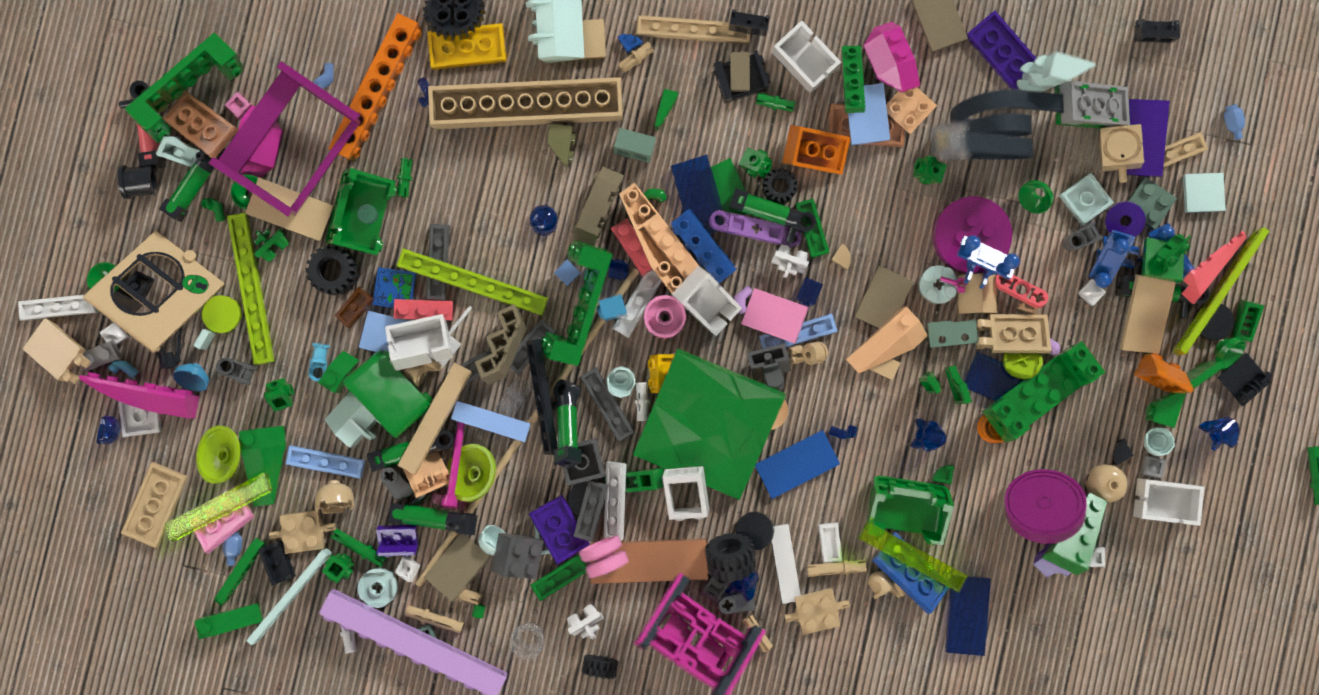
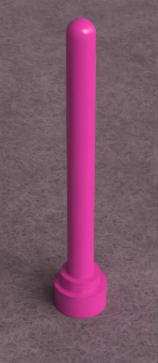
(449, 499)

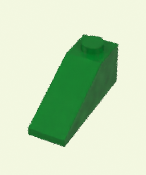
(643, 480)
(228, 620)

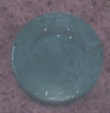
(367, 214)

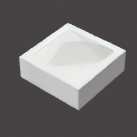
(1091, 292)
(115, 333)
(407, 569)

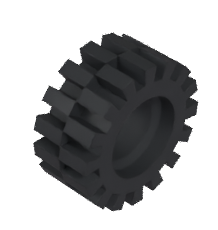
(780, 174)
(600, 666)

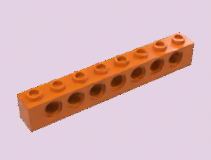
(400, 26)

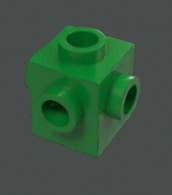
(756, 163)
(929, 170)
(279, 394)
(332, 569)

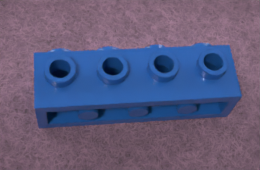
(703, 245)

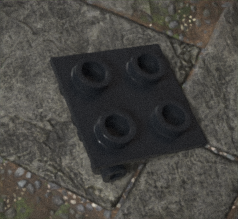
(1245, 379)

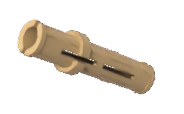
(836, 568)
(434, 619)

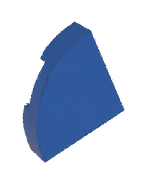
(629, 42)

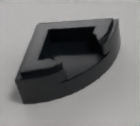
(1121, 452)

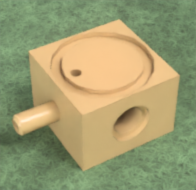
(1121, 149)

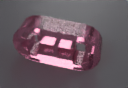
(437, 499)

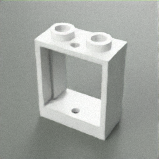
(683, 475)

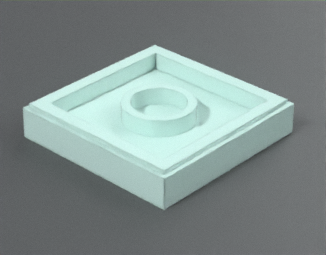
(1204, 192)
(1086, 199)

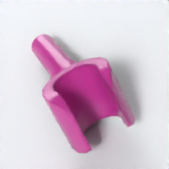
(960, 281)

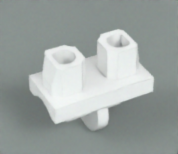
(789, 263)
(578, 626)

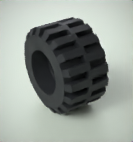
(317, 266)
(730, 557)

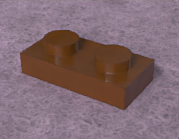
(354, 307)

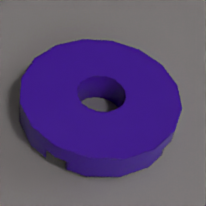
(1128, 208)

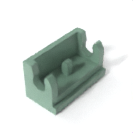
(634, 145)

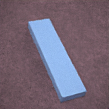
(810, 330)
(491, 421)
(325, 462)

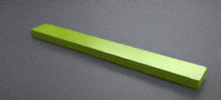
(472, 282)
(250, 288)
(1220, 291)

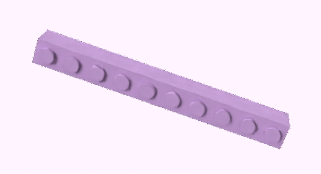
(412, 643)

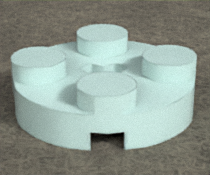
(932, 293)
(370, 595)

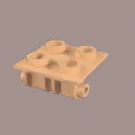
(910, 108)
(430, 475)

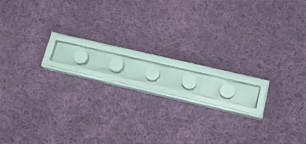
(289, 596)

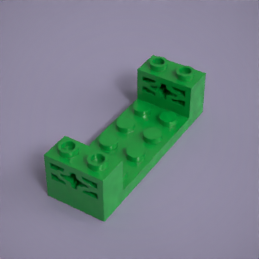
(184, 74)
(570, 348)
(1037, 395)

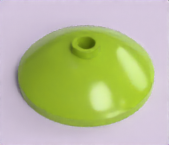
(218, 454)
(474, 460)

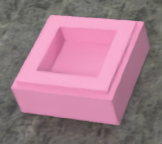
(238, 105)

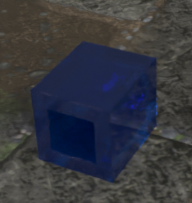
(808, 292)

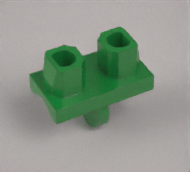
(277, 238)

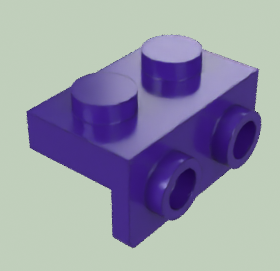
(397, 540)

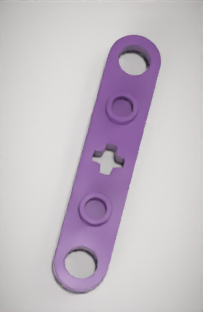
(741, 226)

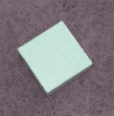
(204, 339)

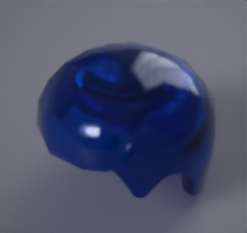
(543, 220)
(108, 430)

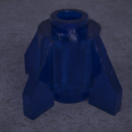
(1222, 431)
(928, 436)
(746, 585)

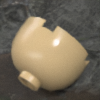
(1107, 482)
(334, 498)

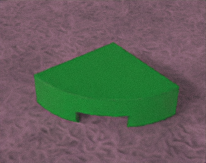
(943, 474)

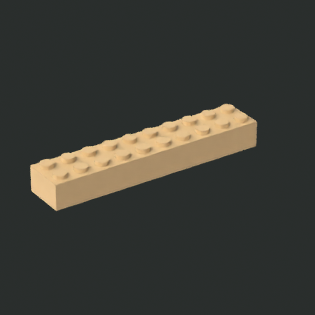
(525, 103)

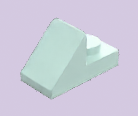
(175, 150)

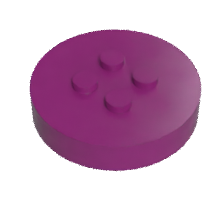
(966, 218)
(1045, 506)

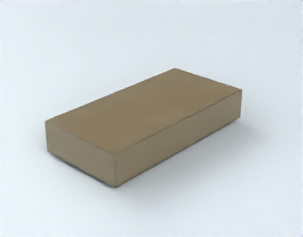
(739, 71)

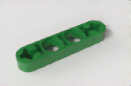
(239, 572)

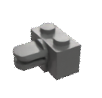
(770, 364)

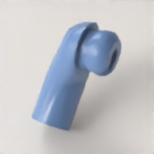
(326, 78)

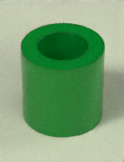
(478, 611)

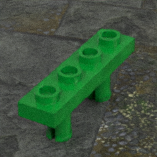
(853, 79)

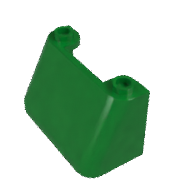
(355, 190)
(387, 393)
(911, 507)

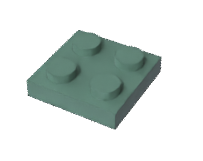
(1153, 201)

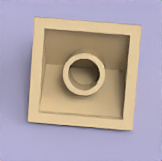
(975, 299)

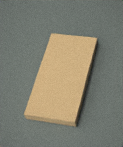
(309, 220)
(1147, 314)
(154, 504)

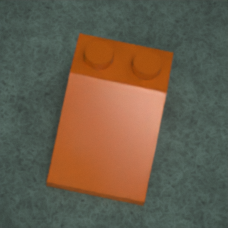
(816, 149)
(1163, 375)

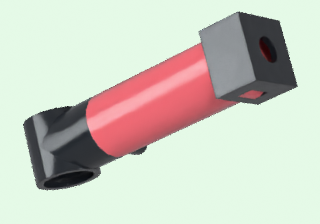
(148, 146)

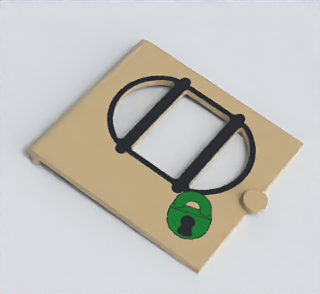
(177, 308)

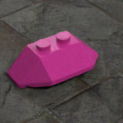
(892, 57)
(265, 155)

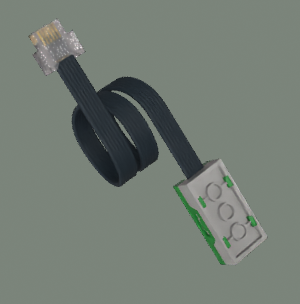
(996, 135)

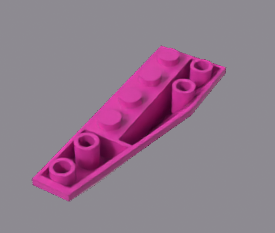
(147, 397)

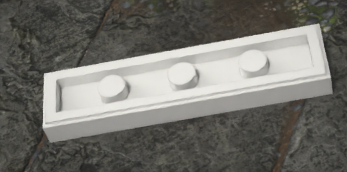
(637, 303)
(54, 307)
(614, 499)
(785, 564)

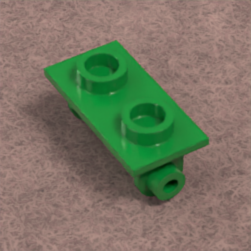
(1177, 246)

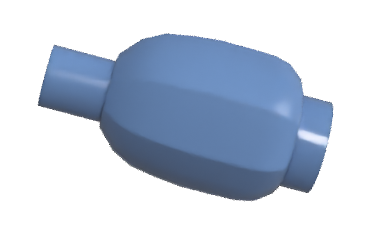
(1234, 120)
(232, 548)

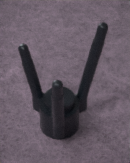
(168, 360)

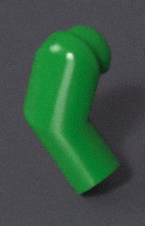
(658, 194)
(214, 206)

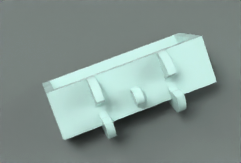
(558, 29)
(1051, 71)
(351, 421)

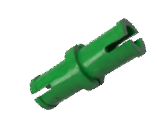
(775, 102)
(404, 177)

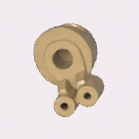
(811, 353)
(418, 373)
(881, 584)

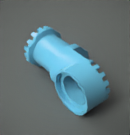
(318, 359)

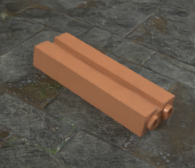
(659, 561)

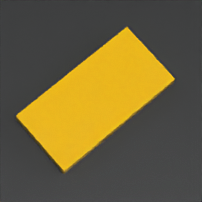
(480, 48)

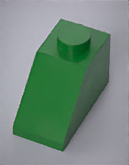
(337, 371)
(1165, 410)

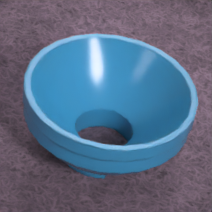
(191, 377)

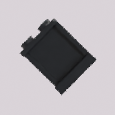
(758, 78)

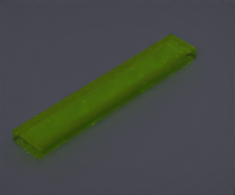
(218, 507)
(912, 556)

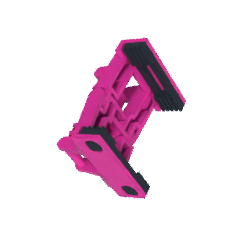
(707, 655)

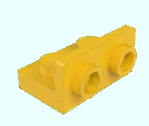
(658, 367)

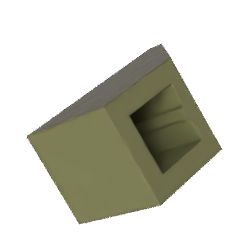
(560, 142)

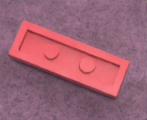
(629, 241)
(422, 309)

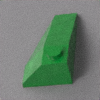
(261, 453)

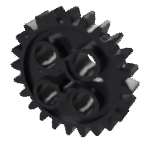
(437, 10)

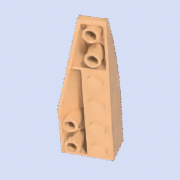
(660, 244)

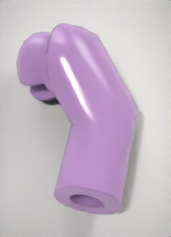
(741, 297)

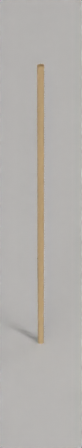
(516, 443)

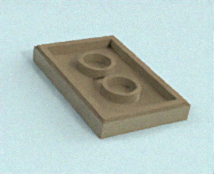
(939, 23)
(883, 297)
(457, 567)

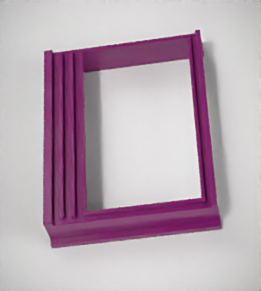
(260, 123)

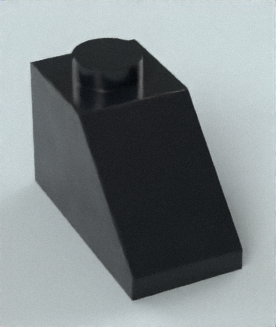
(140, 283)

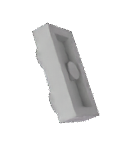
(102, 355)

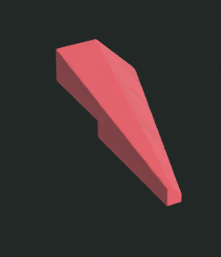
(1208, 270)

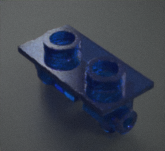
(618, 269)

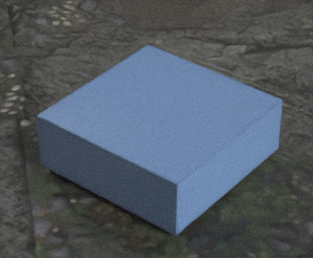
(567, 273)

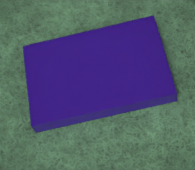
(557, 528)

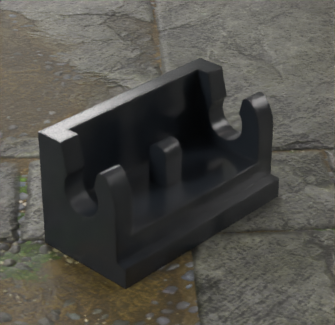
(749, 23)
(1157, 31)
(277, 563)

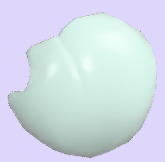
(620, 381)
(1159, 441)
(488, 539)

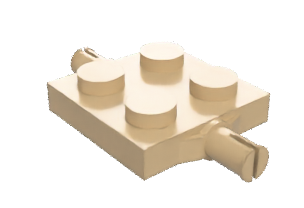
(302, 531)
(817, 611)

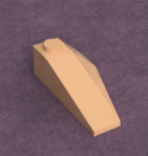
(892, 339)

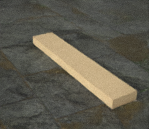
(689, 30)
(434, 418)

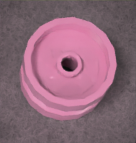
(660, 306)
(603, 556)

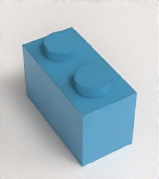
(611, 308)

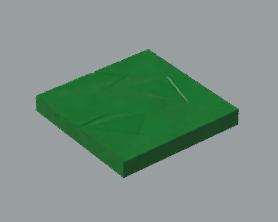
(709, 421)

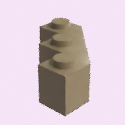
(597, 206)
(503, 346)

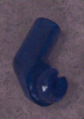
(423, 83)
(843, 434)

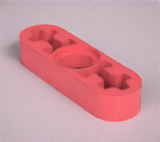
(1031, 300)

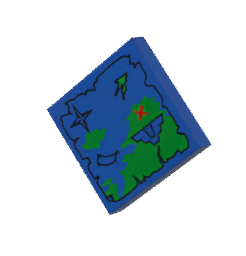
(393, 285)

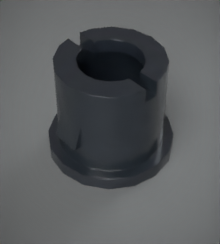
(136, 181)

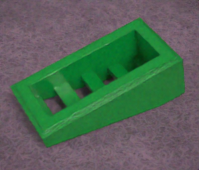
(666, 104)
(1254, 321)
(930, 383)

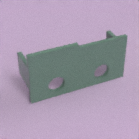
(952, 332)

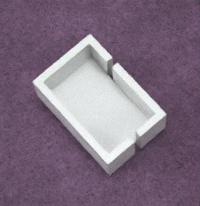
(805, 60)
(706, 299)
(418, 342)
(1167, 499)

